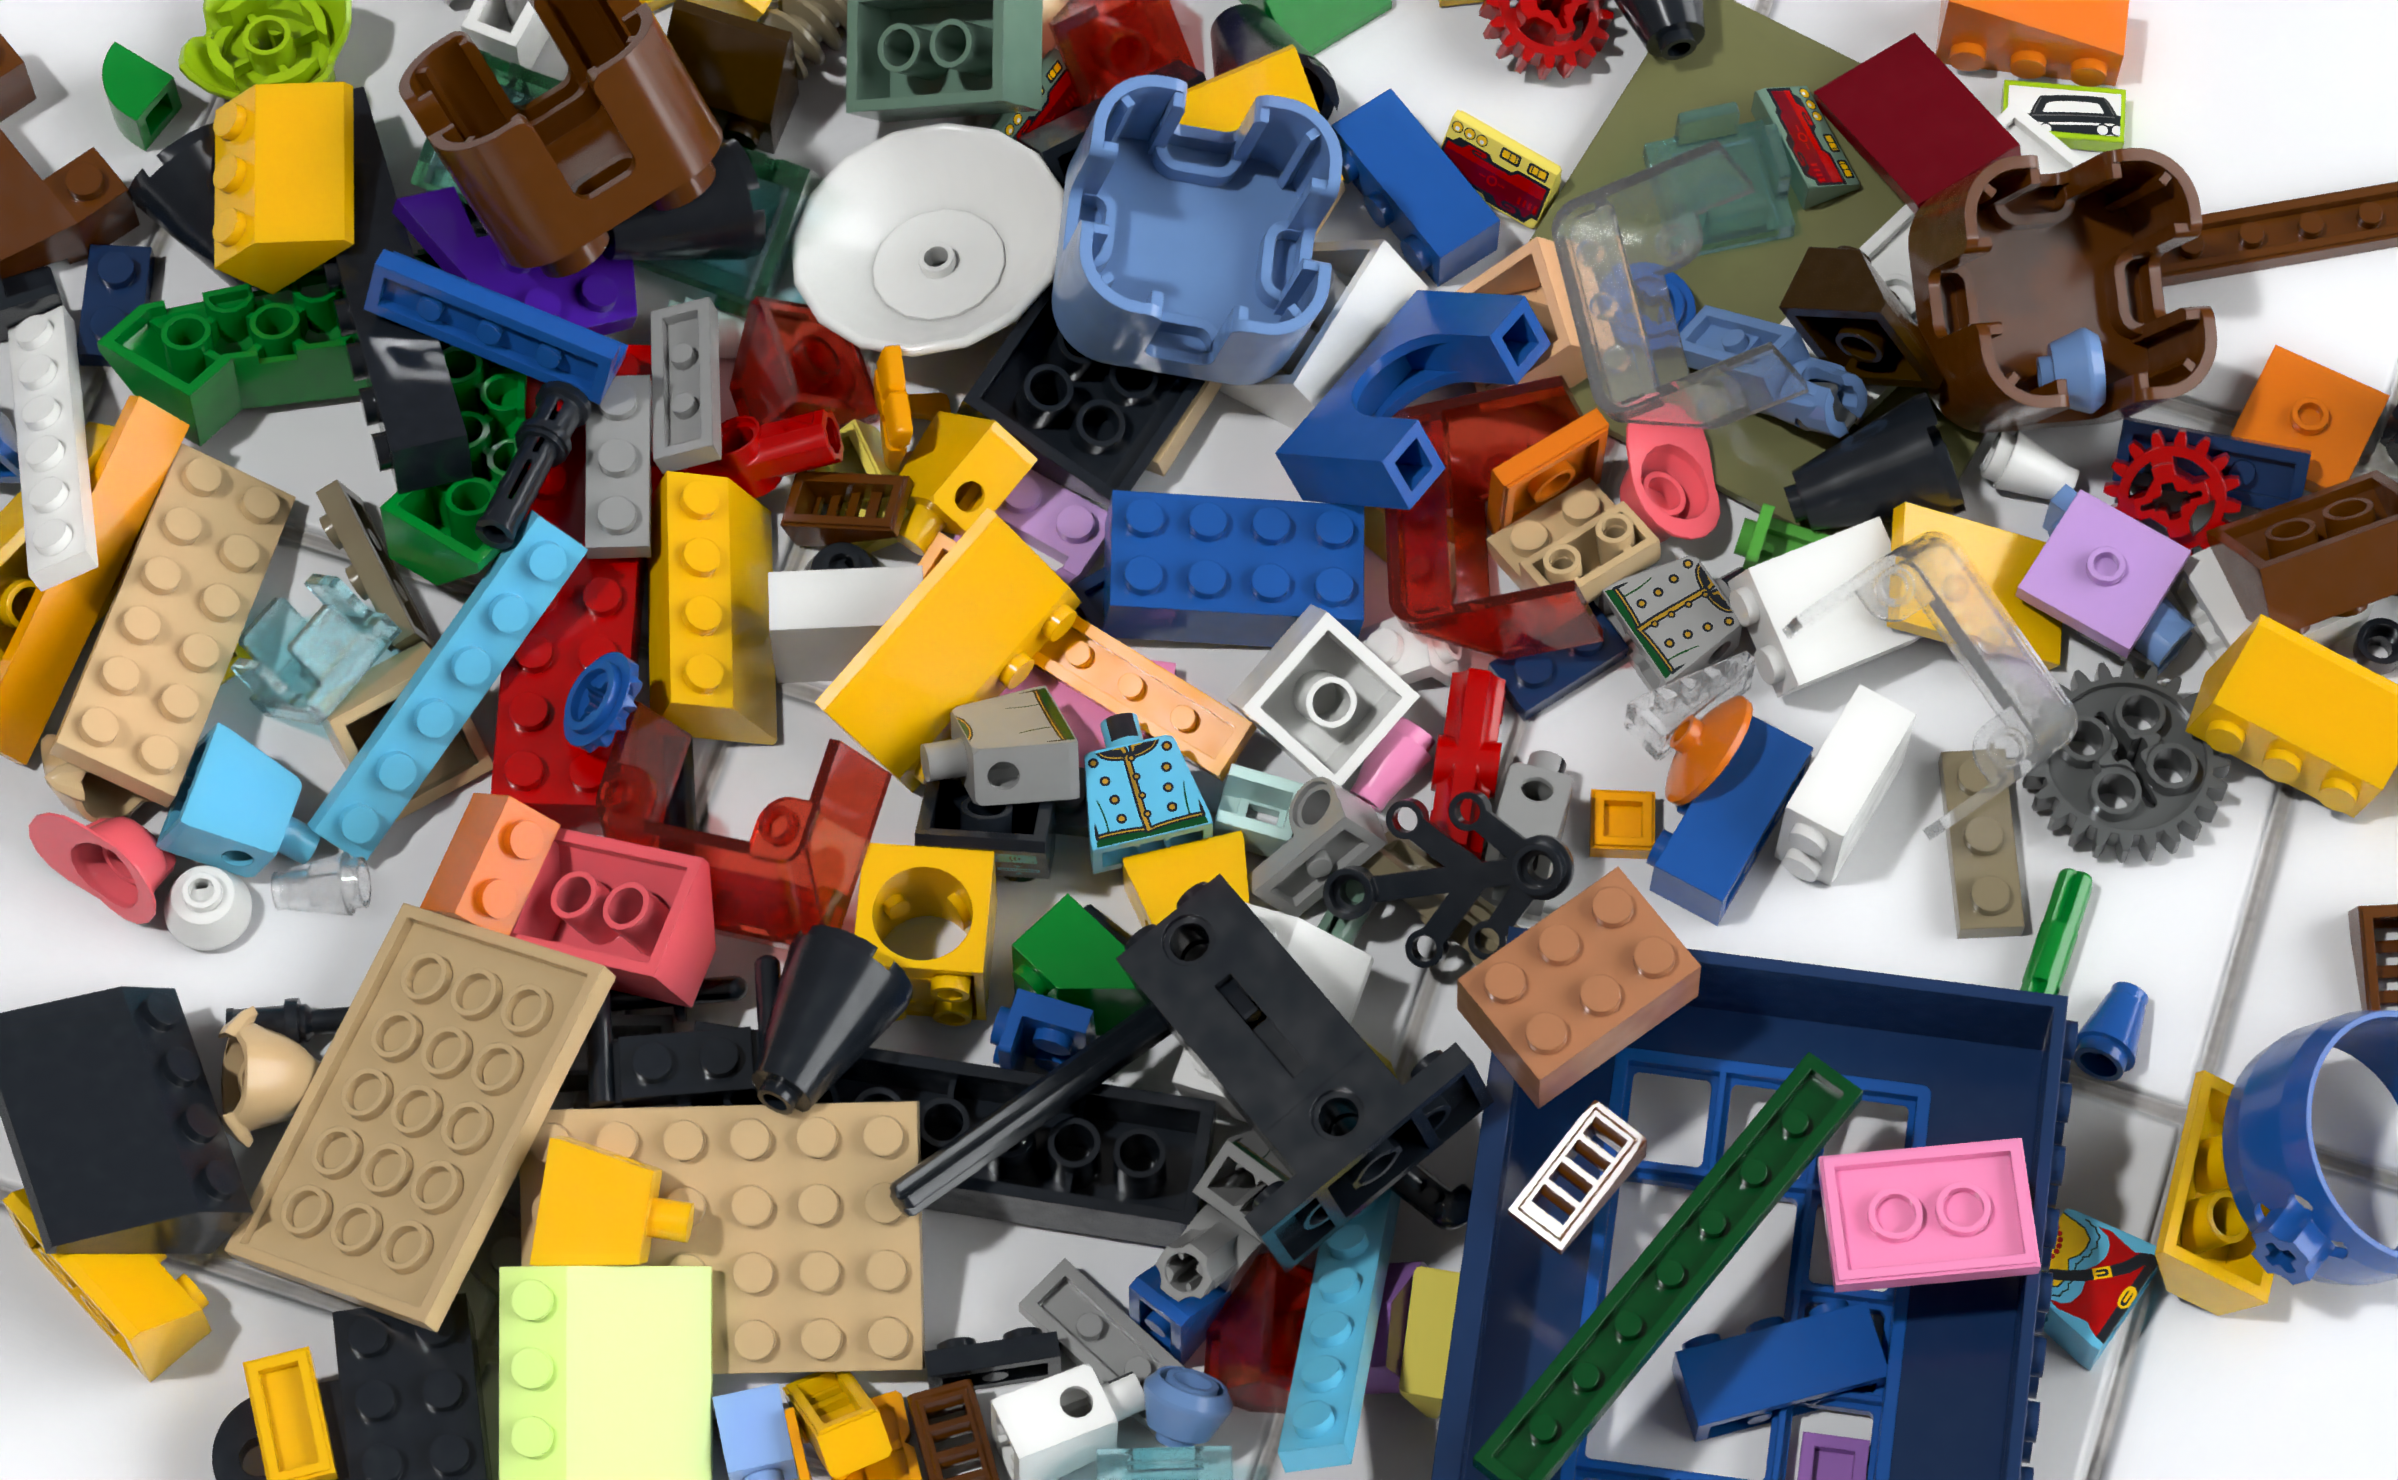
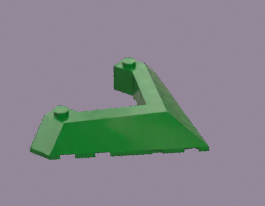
(287, 349)

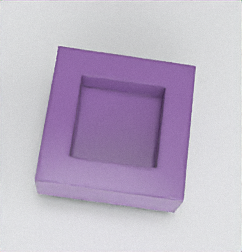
(1832, 1457)

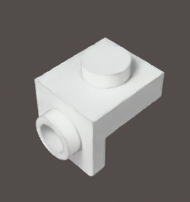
(1410, 654)

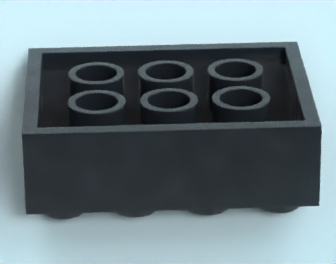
(1079, 417)
(117, 1126)

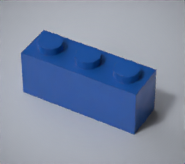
(1415, 189)
(1729, 823)
(1777, 1365)

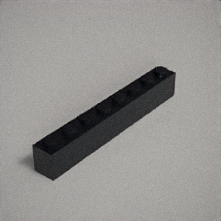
(403, 368)

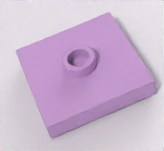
(2103, 573)

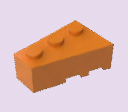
(2036, 38)

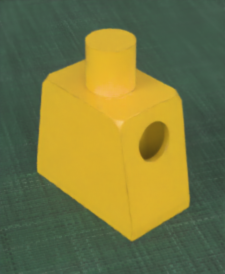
(957, 474)
(1162, 876)
(602, 1208)

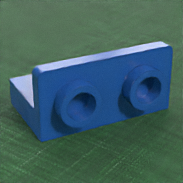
(1040, 1030)

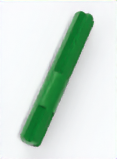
(2058, 933)

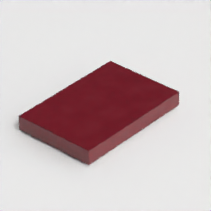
(1914, 121)

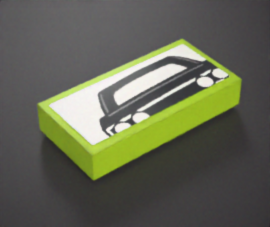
(2074, 114)

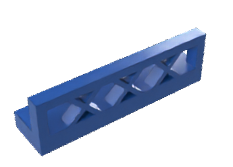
(492, 325)

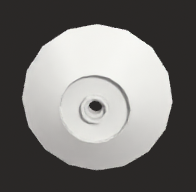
(920, 202)

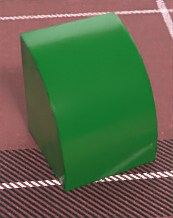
(139, 95)

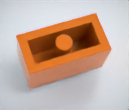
(491, 862)

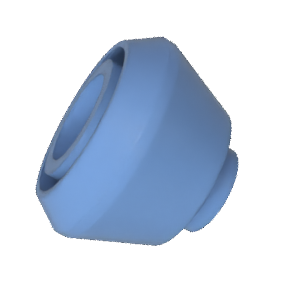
(2081, 362)
(1185, 1405)

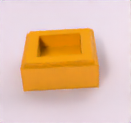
(1621, 824)

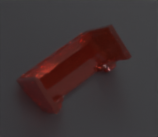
(1441, 545)
(800, 853)

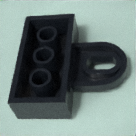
(400, 1407)

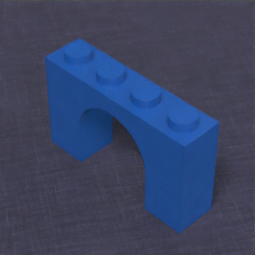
(1349, 442)

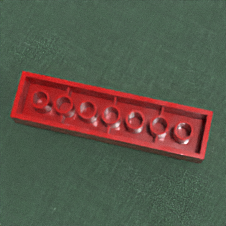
(588, 618)

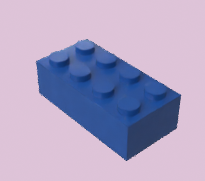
(1228, 567)

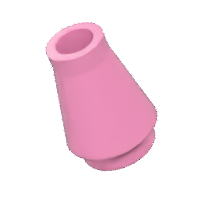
(1393, 764)

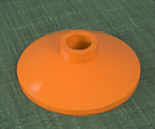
(1705, 748)

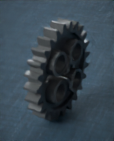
(2074, 781)

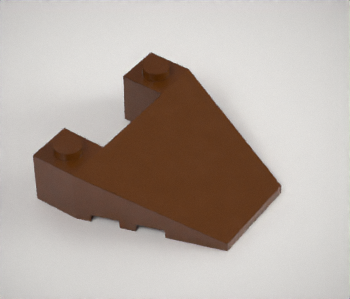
(63, 212)

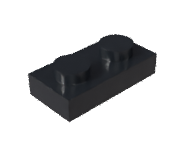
(1017, 1358)

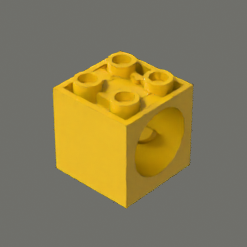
(941, 883)

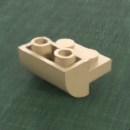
(1575, 539)

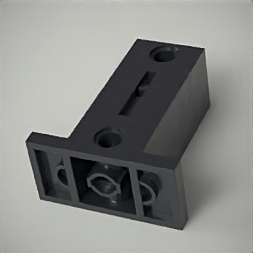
(1293, 1067)

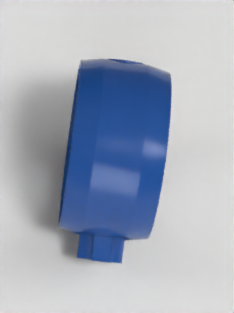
(2274, 1156)

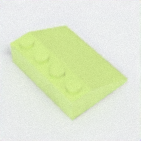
(605, 1373)

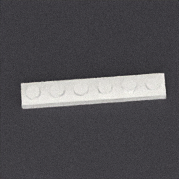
(52, 449)

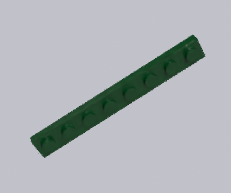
(1670, 1275)

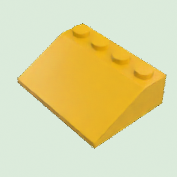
(950, 645)

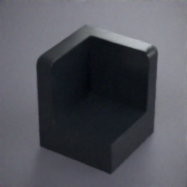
(26, 296)

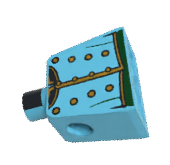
(1139, 795)

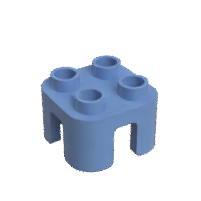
(1192, 239)

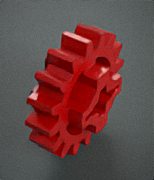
(1543, 31)
(2166, 470)

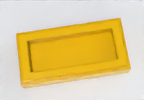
(290, 1417)

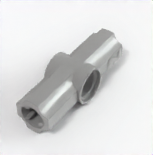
(1207, 1256)

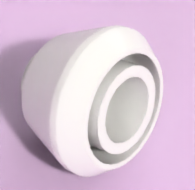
(207, 908)

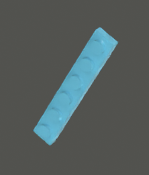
(447, 687)
(1338, 1340)

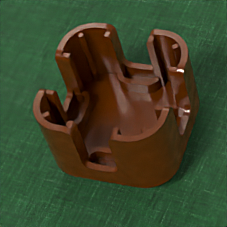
(583, 154)
(2037, 255)

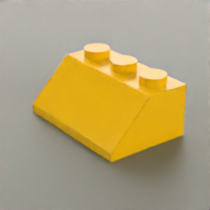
(283, 181)
(2301, 715)
(2202, 1236)
(126, 1295)

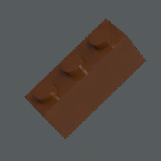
(2314, 553)

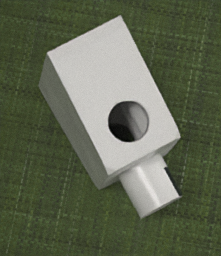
(1061, 1422)

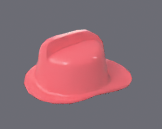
(1670, 481)
(106, 858)

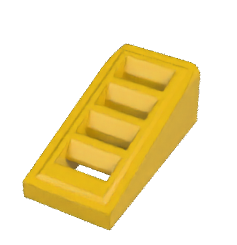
(839, 1421)

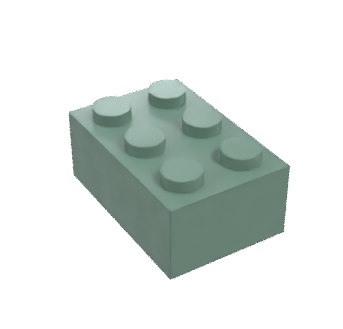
(943, 58)

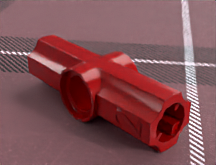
(763, 454)
(1468, 750)

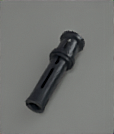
(541, 445)

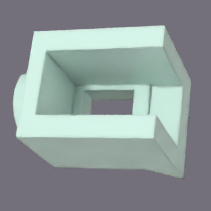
(1261, 793)

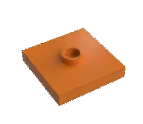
(2314, 411)
(1547, 470)

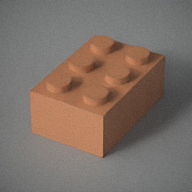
(1578, 987)

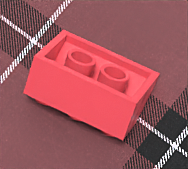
(627, 909)

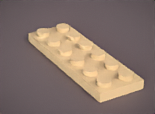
(173, 626)

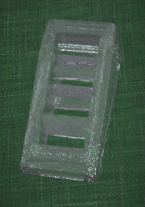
(1659, 712)

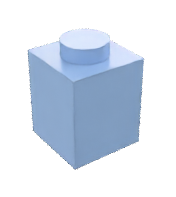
(755, 1434)

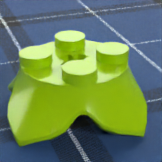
(266, 44)

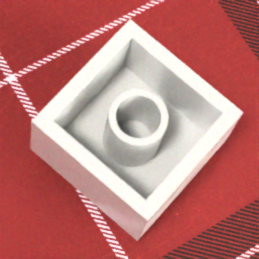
(1323, 697)

